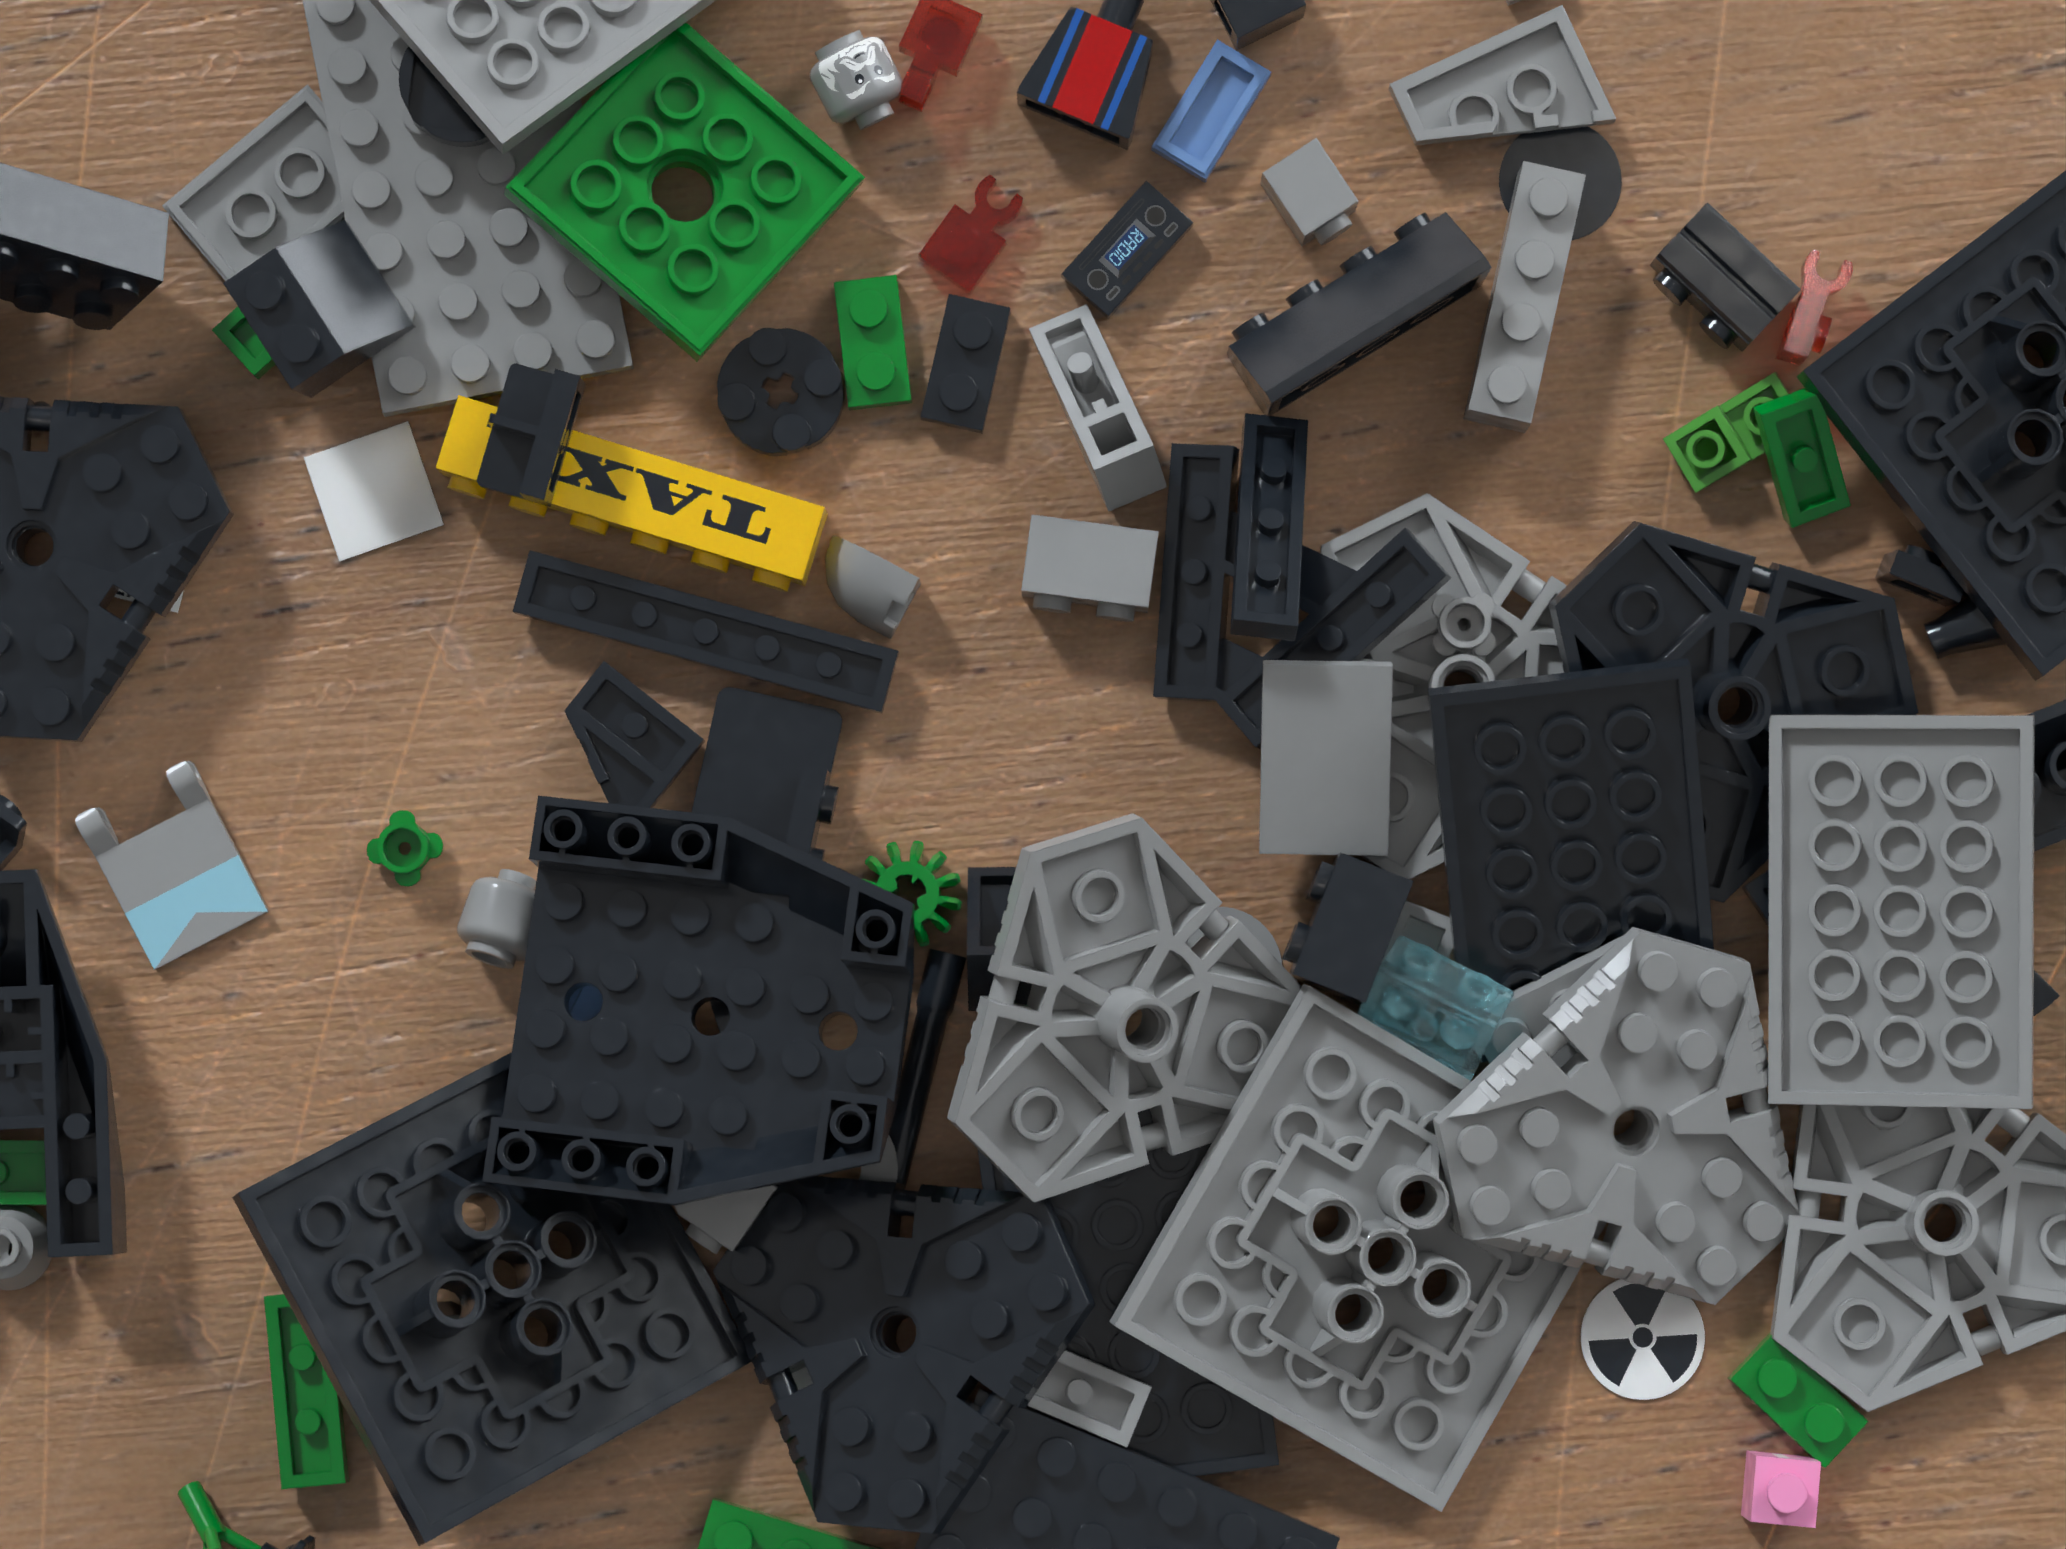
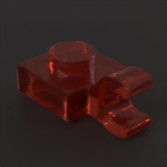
(937, 40)
(1806, 325)

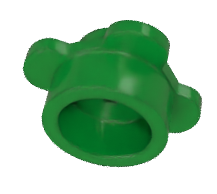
(386, 848)

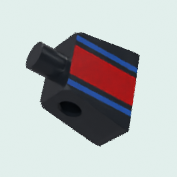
(1092, 72)

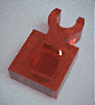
(966, 243)

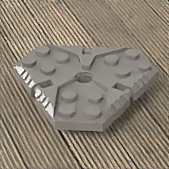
(1521, 650)
(1098, 936)
(1685, 1188)
(1879, 1298)

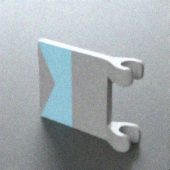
(178, 878)

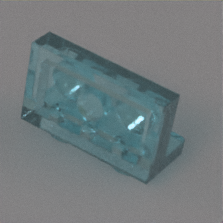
(1436, 1005)

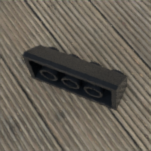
(1356, 313)

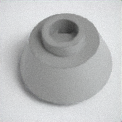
(27, 1235)

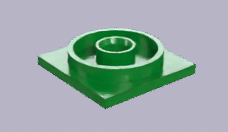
(700, 113)

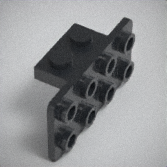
(771, 766)

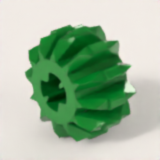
(927, 903)

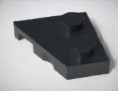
(629, 739)

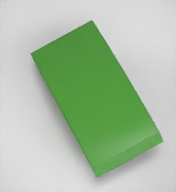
(1723, 436)

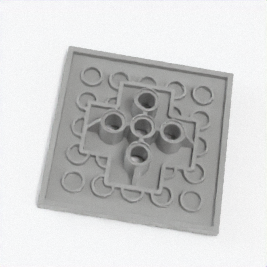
(1253, 1293)

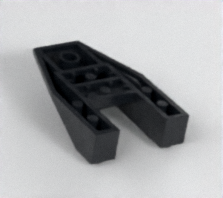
(57, 1074)

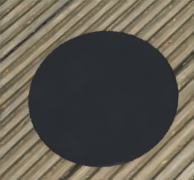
(1572, 150)

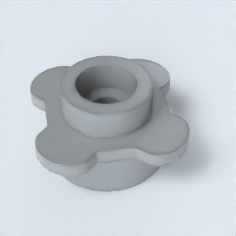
(1476, 611)

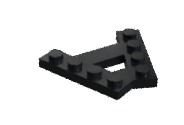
(1345, 606)

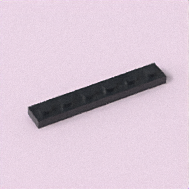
(706, 631)

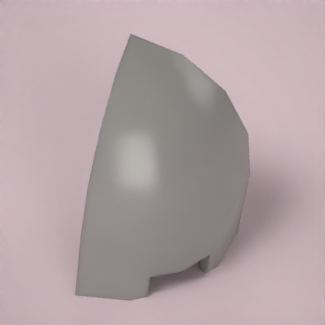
(869, 586)

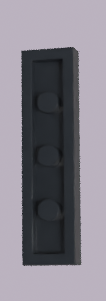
(1269, 527)

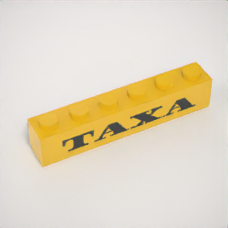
(656, 502)

